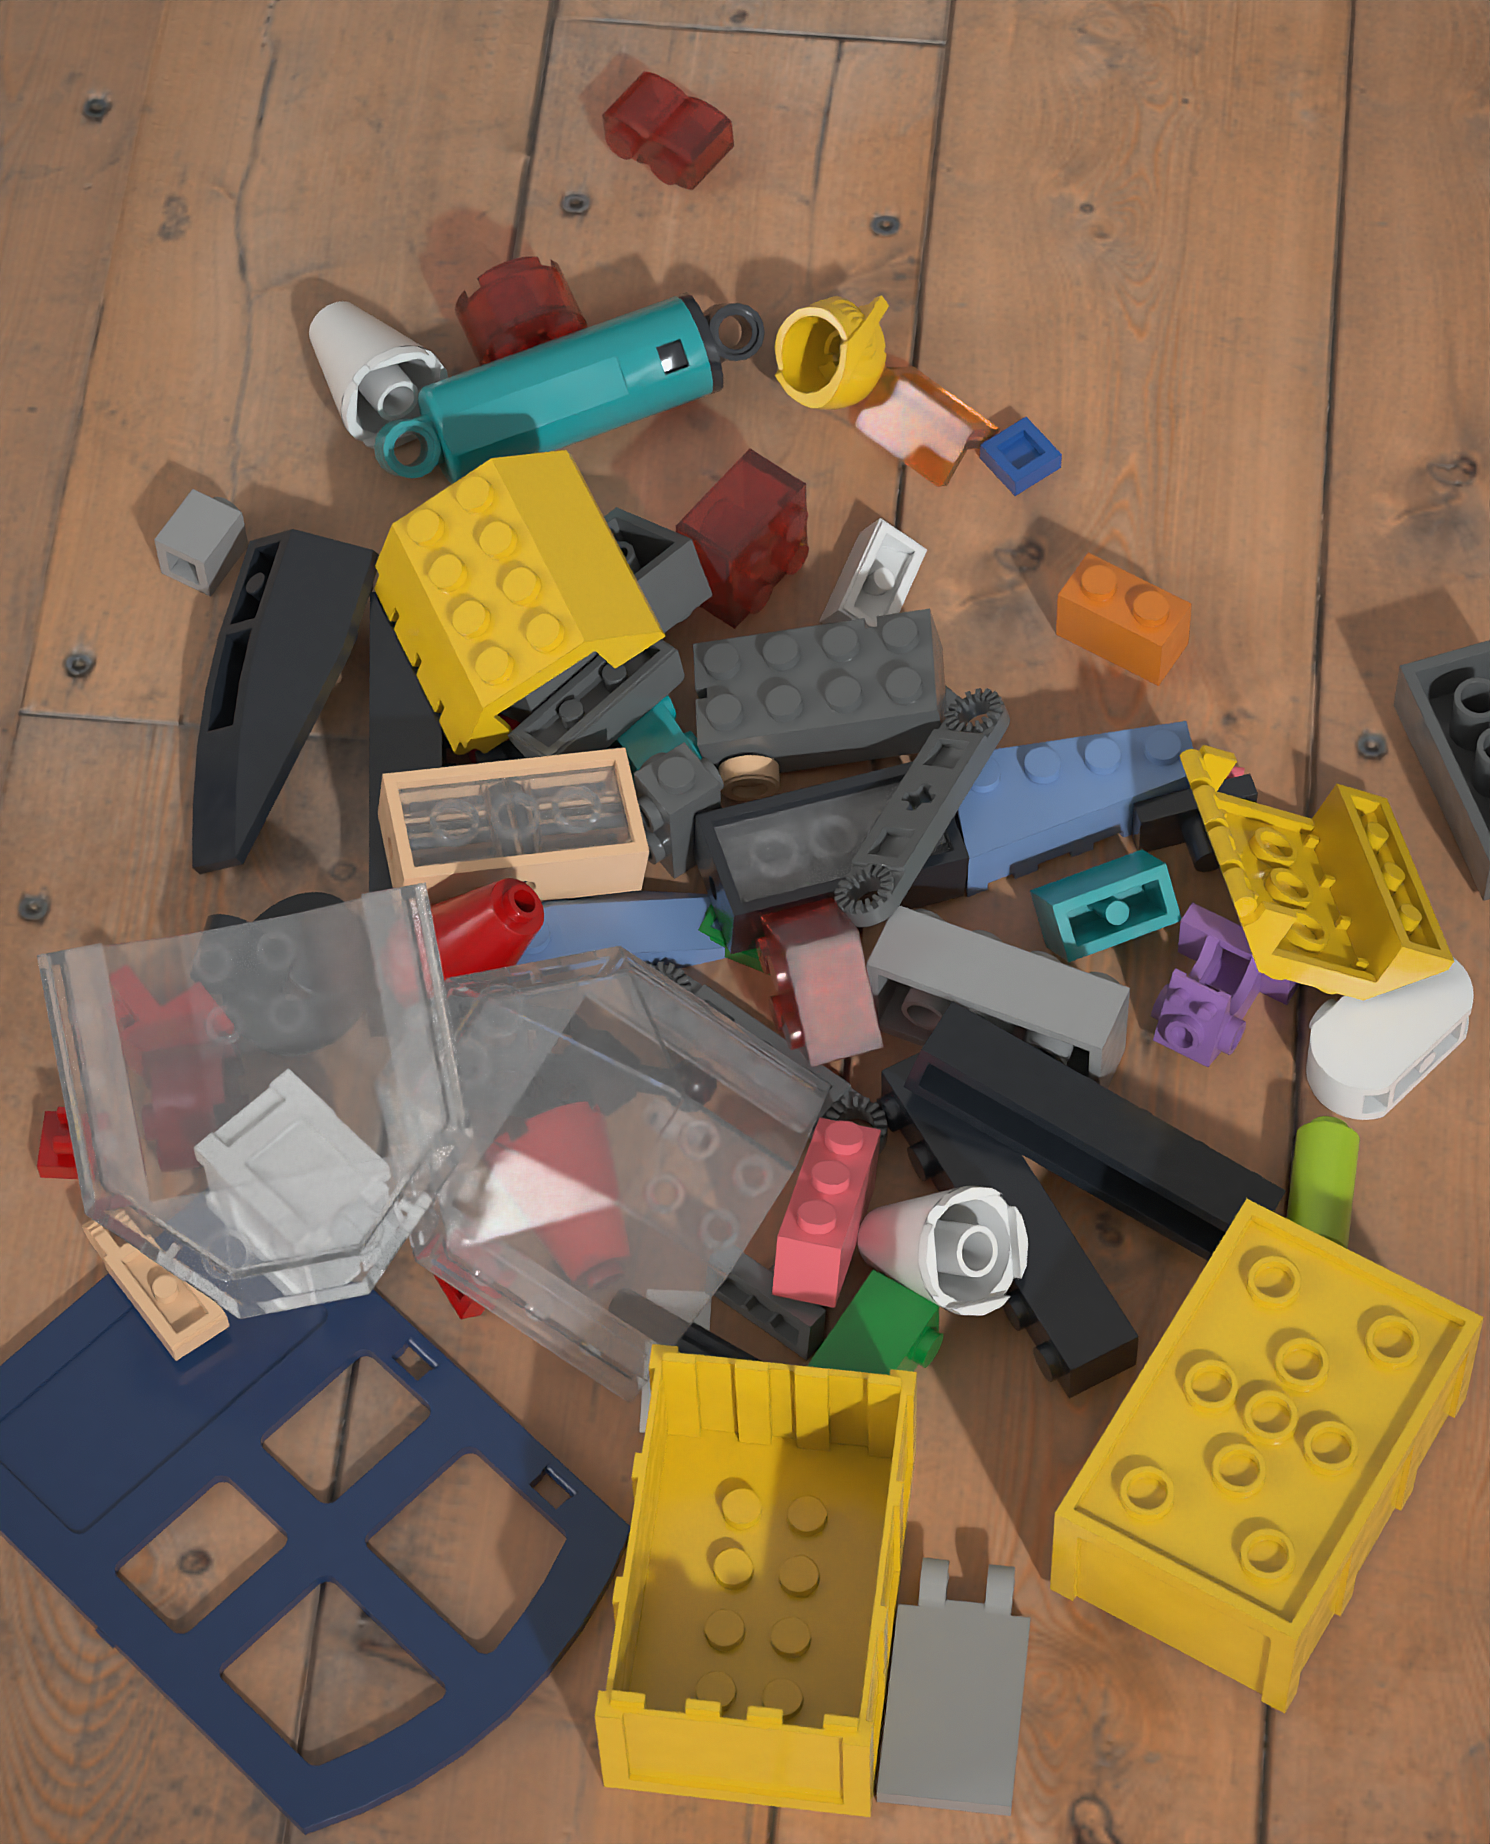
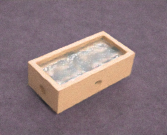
(547, 820)

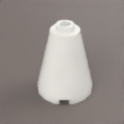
(371, 370)
(949, 1247)

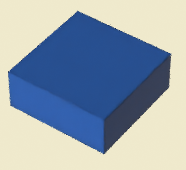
(1020, 456)

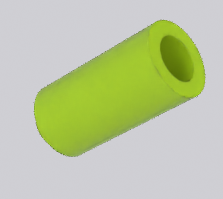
(1324, 1178)

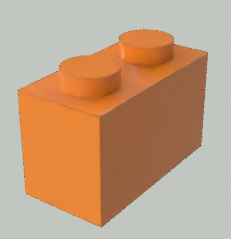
(1123, 619)

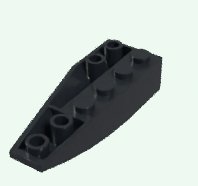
(269, 680)

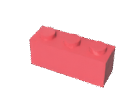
(826, 1212)

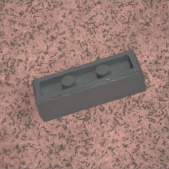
(599, 704)

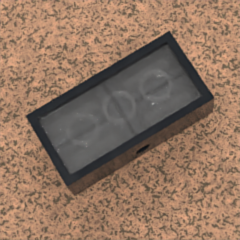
(801, 846)

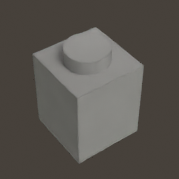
(201, 541)

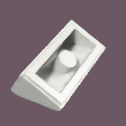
(875, 576)

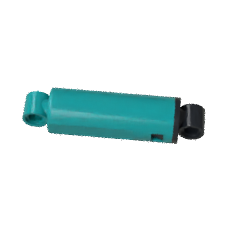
(572, 387)

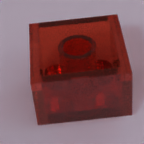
(748, 535)
(819, 981)

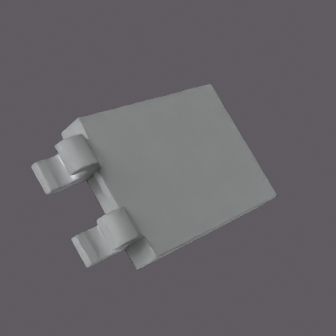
(955, 1697)

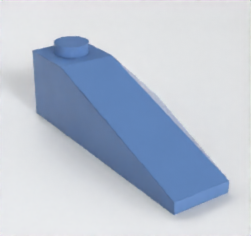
(645, 923)

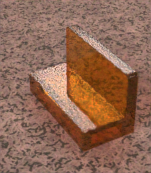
(922, 423)

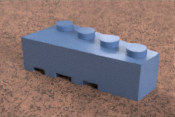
(1064, 797)

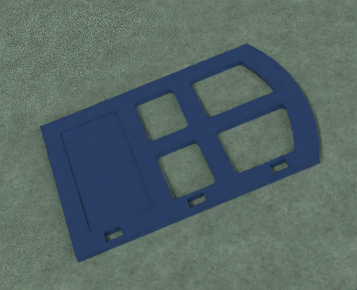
(121, 1439)

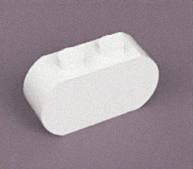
(1381, 1047)

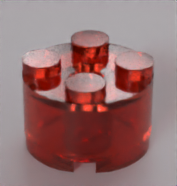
(518, 309)

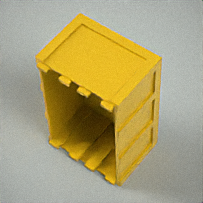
(1263, 1451)
(759, 1583)

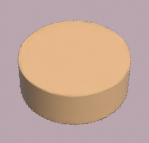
(749, 777)

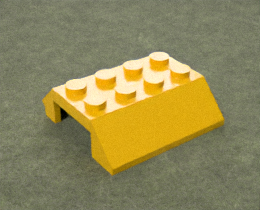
(508, 590)
(1321, 895)

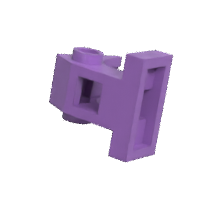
(1206, 1009)

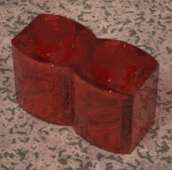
(668, 131)

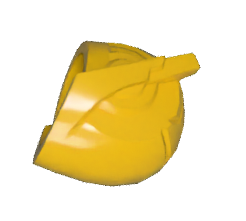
(831, 352)

